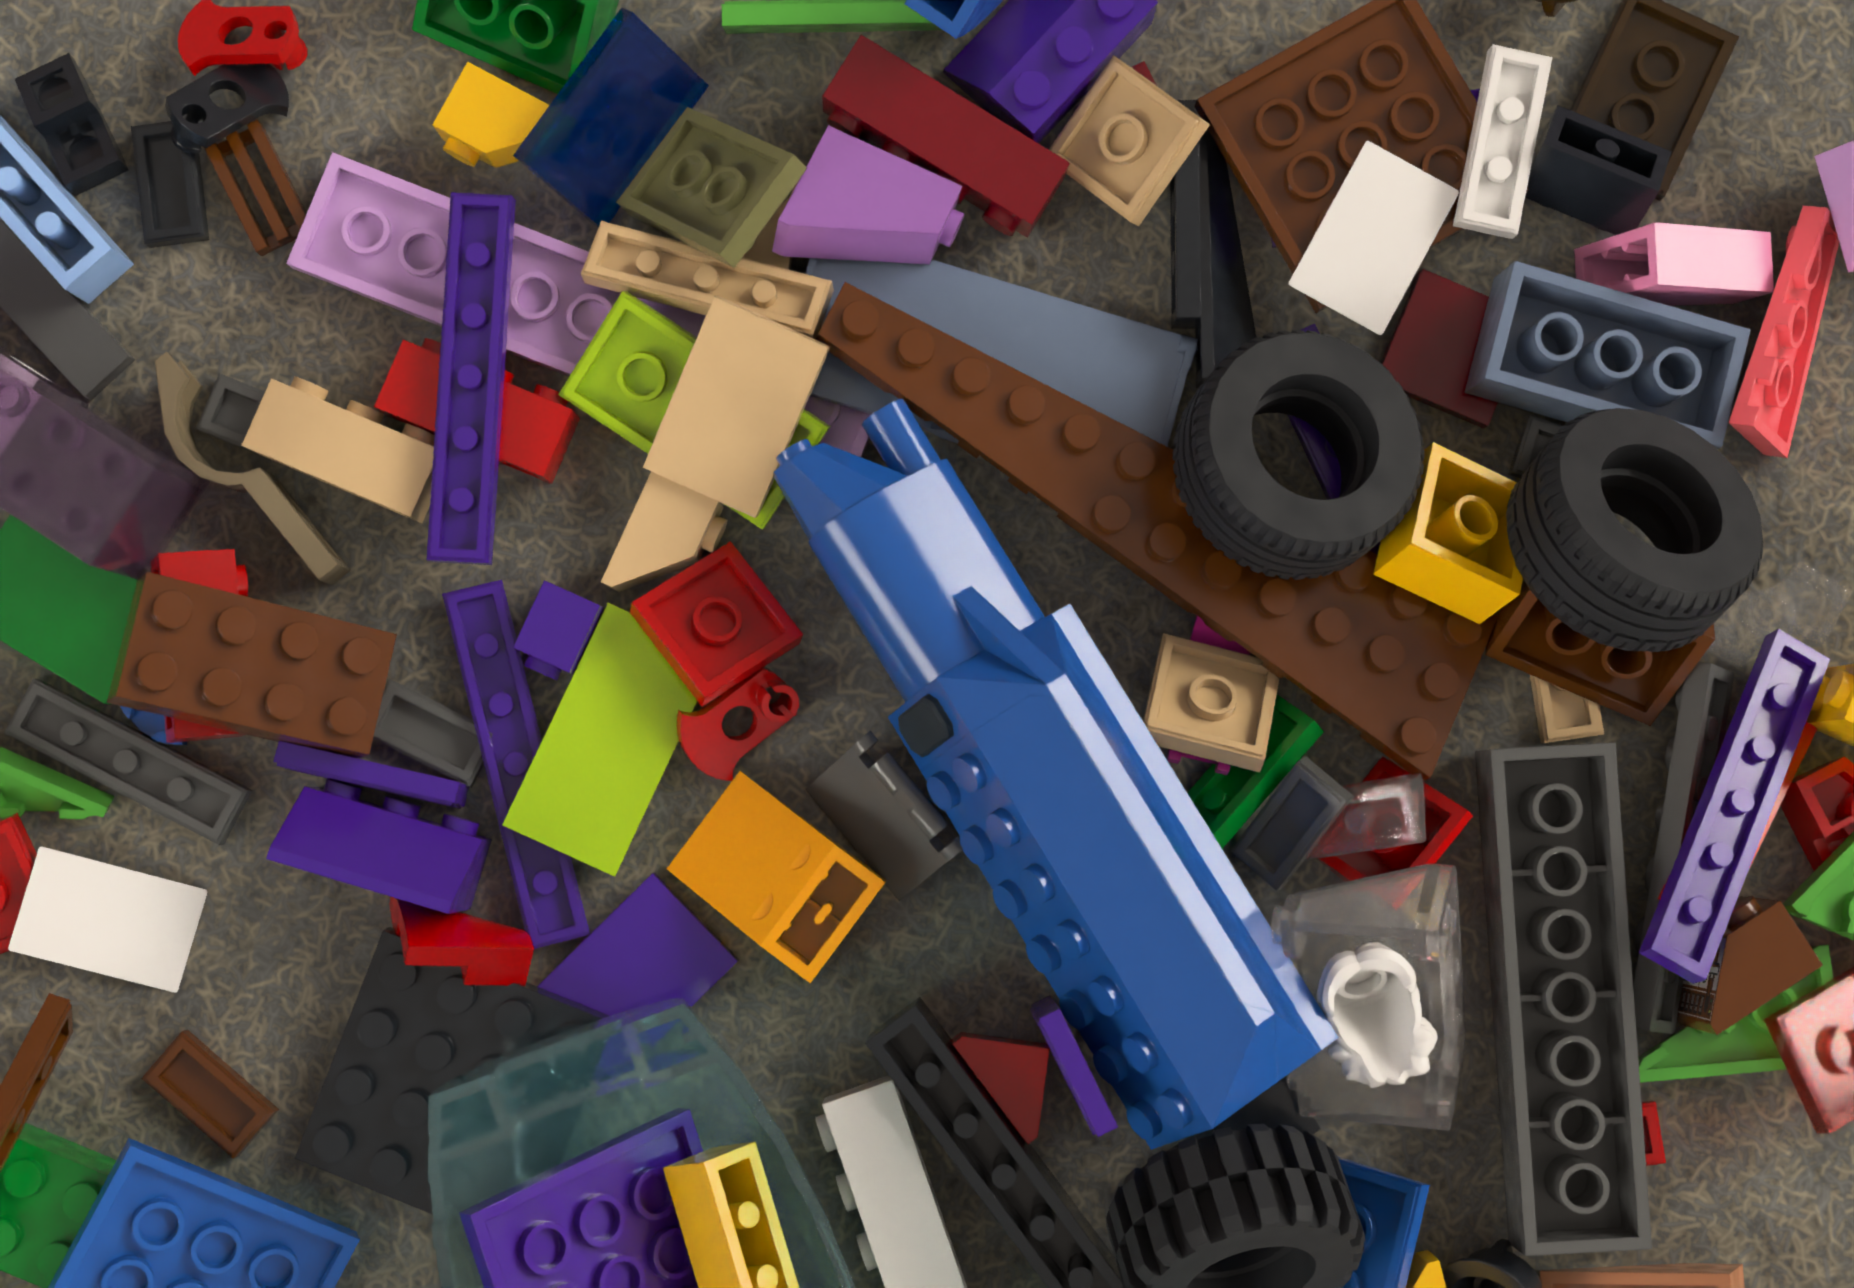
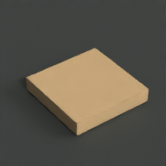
(1127, 140)
(1211, 703)

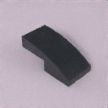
(71, 124)

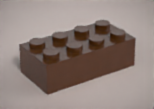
(251, 666)

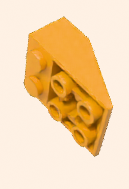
(776, 876)

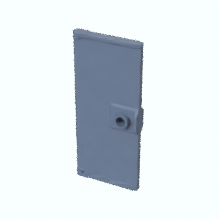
(1083, 352)

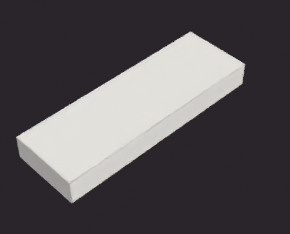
(1502, 141)

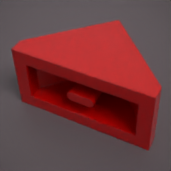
(1012, 1075)

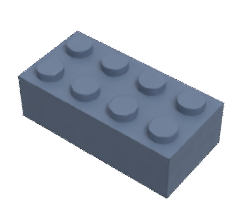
(1590, 348)

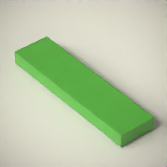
(821, 16)

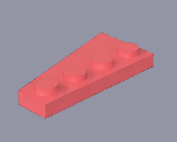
(1784, 348)

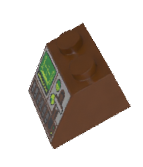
(1754, 963)

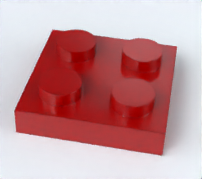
(716, 623)

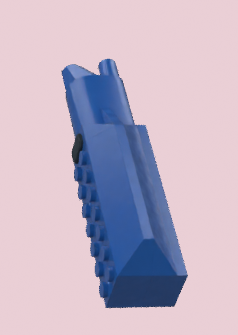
(1057, 791)

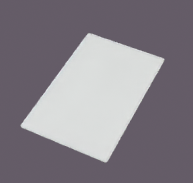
(1373, 238)
(107, 919)

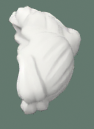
(1376, 1014)

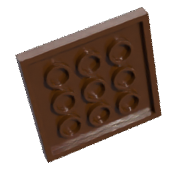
(1310, 109)

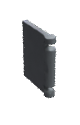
(884, 817)

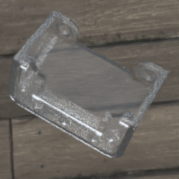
(1418, 918)

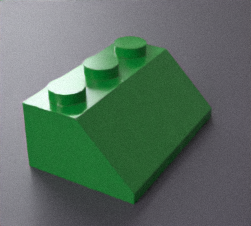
(523, 37)

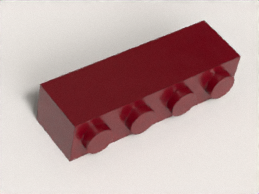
(944, 134)

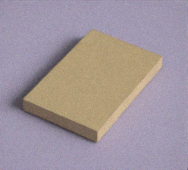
(736, 406)

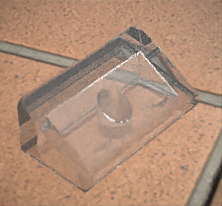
(1377, 817)

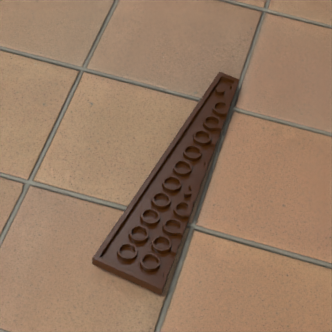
(1344, 638)

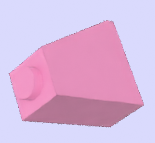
(1681, 264)

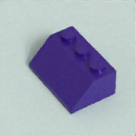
(1045, 57)
(383, 847)

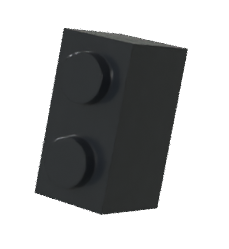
(1595, 172)

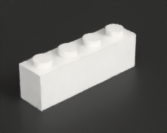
(889, 1187)

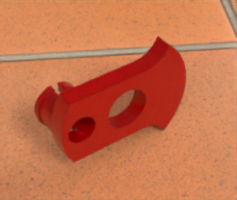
(208, 24)
(702, 730)

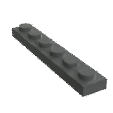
(1689, 758)

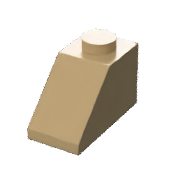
(664, 533)

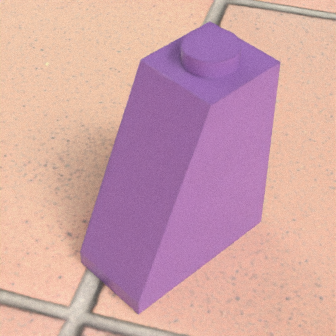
(867, 206)

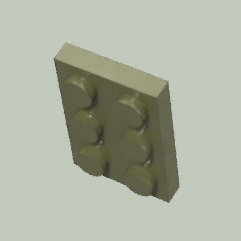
(712, 186)

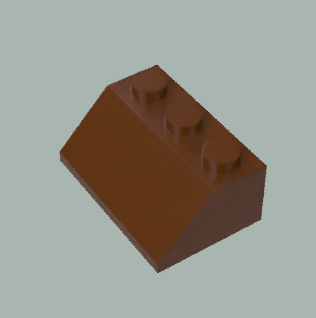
(1621, 680)

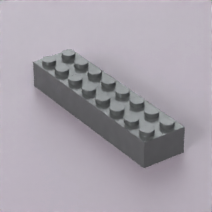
(1563, 999)

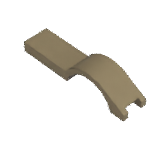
(177, 395)

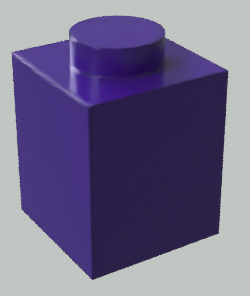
(557, 630)

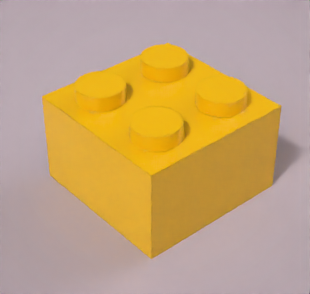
(1454, 539)

